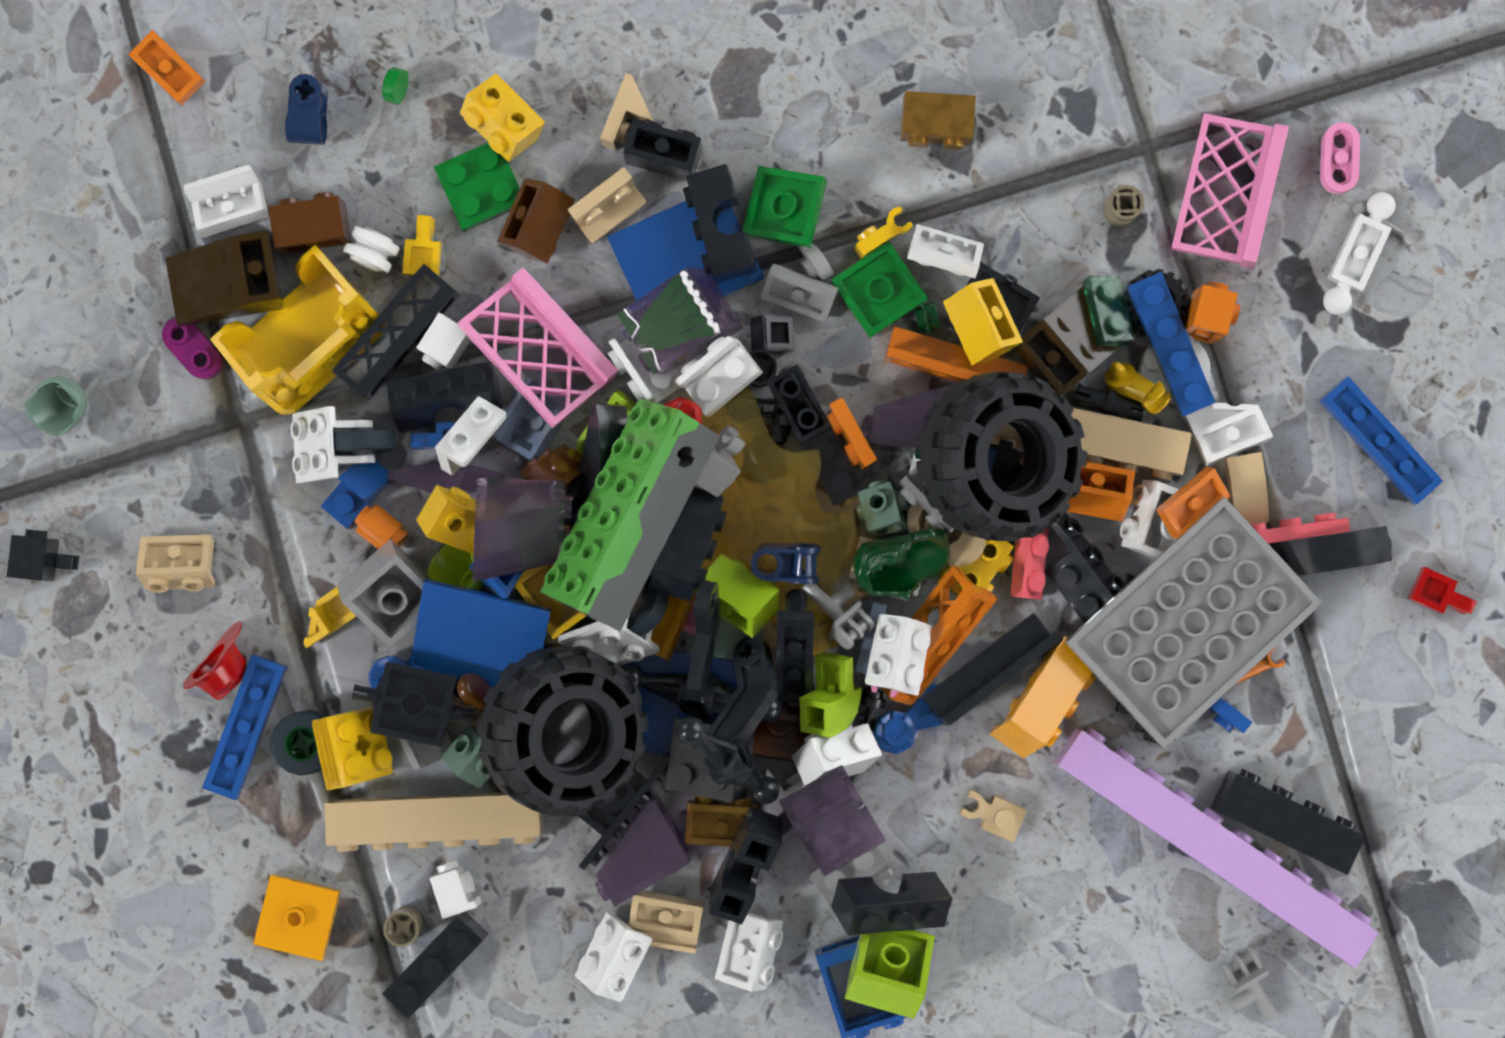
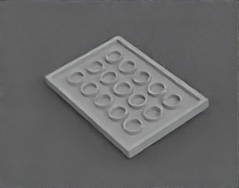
(1193, 622)

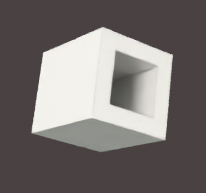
(443, 343)

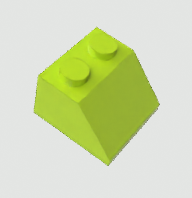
(891, 971)

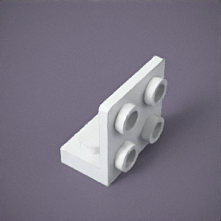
(643, 383)

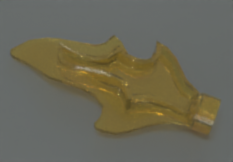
(778, 504)

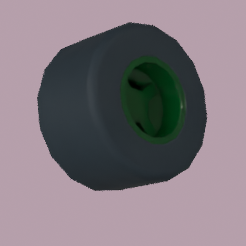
(292, 745)

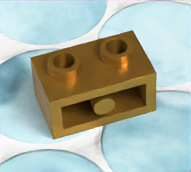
(937, 119)

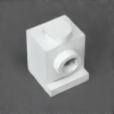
(453, 889)

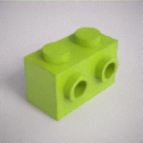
(743, 597)

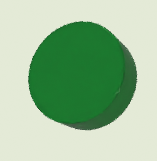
(395, 85)

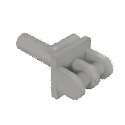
(842, 619)
(1244, 976)

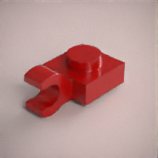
(1437, 592)

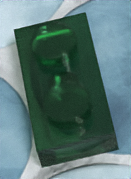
(1108, 310)

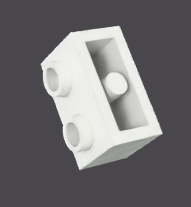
(852, 748)

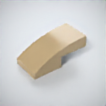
(1248, 486)

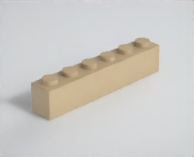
(1124, 443)
(429, 819)

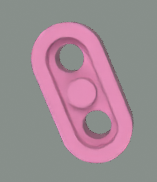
(1340, 160)

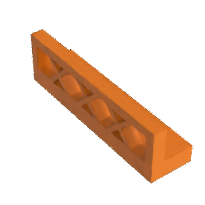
(940, 357)
(955, 624)

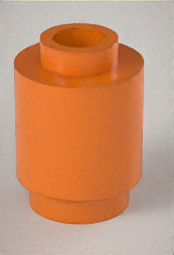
(379, 527)

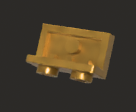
(714, 821)

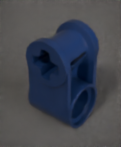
(306, 117)
(789, 562)

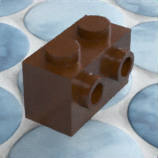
(536, 220)
(307, 223)
(556, 465)

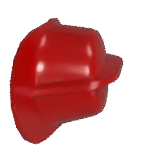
(221, 668)

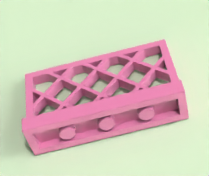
(1260, 196)
(561, 330)

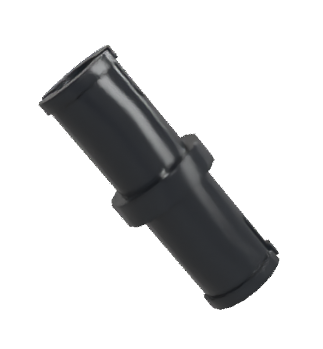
(1108, 403)

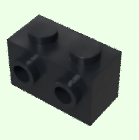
(662, 149)

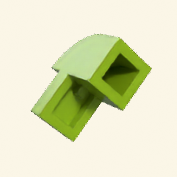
(835, 700)

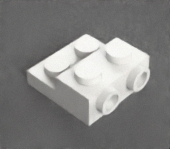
(1144, 529)

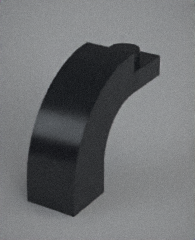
(1336, 551)

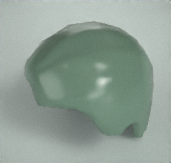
(57, 405)

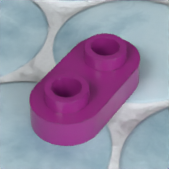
(191, 347)

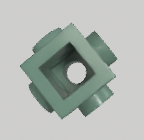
(882, 509)
(465, 758)

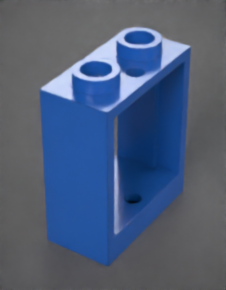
(860, 1025)

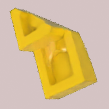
(327, 617)

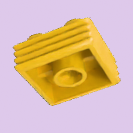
(349, 750)

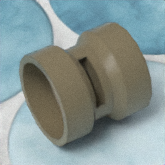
(1119, 211)
(398, 930)

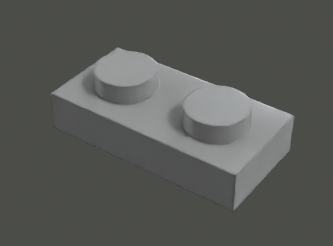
(799, 292)

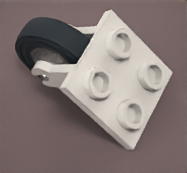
(317, 443)
(634, 639)

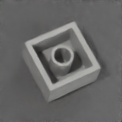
(385, 592)

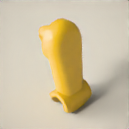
(1131, 384)

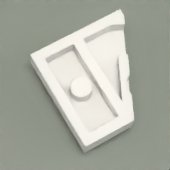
(1227, 430)

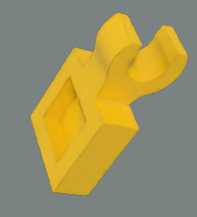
(874, 238)
(422, 249)

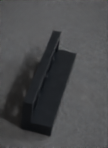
(407, 340)
(989, 670)

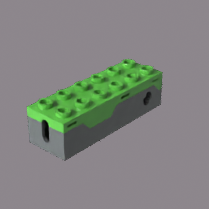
(631, 510)

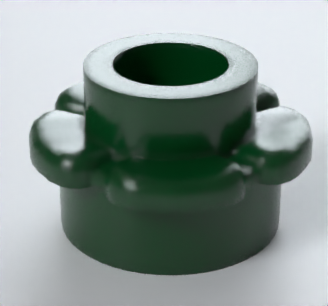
(927, 317)

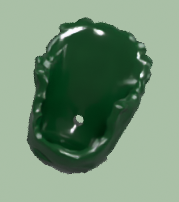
(901, 562)

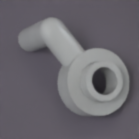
(815, 262)

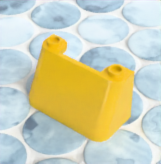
(295, 348)

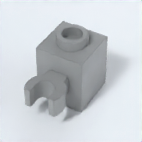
(721, 468)

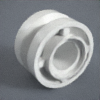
(371, 249)

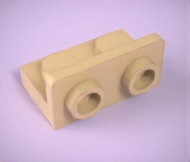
(607, 206)
(175, 562)

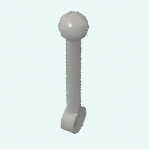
(1408, 238)

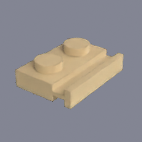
(667, 919)

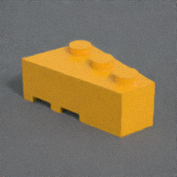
(1045, 702)

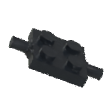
(413, 704)

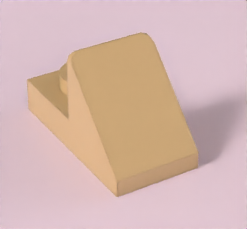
(626, 106)

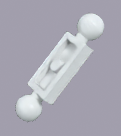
(1359, 253)

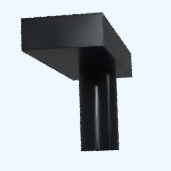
(794, 648)

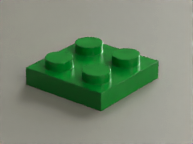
(478, 185)
(784, 206)
(879, 290)

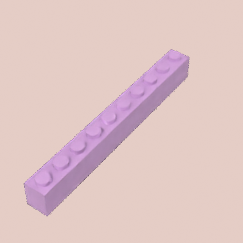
(1216, 847)

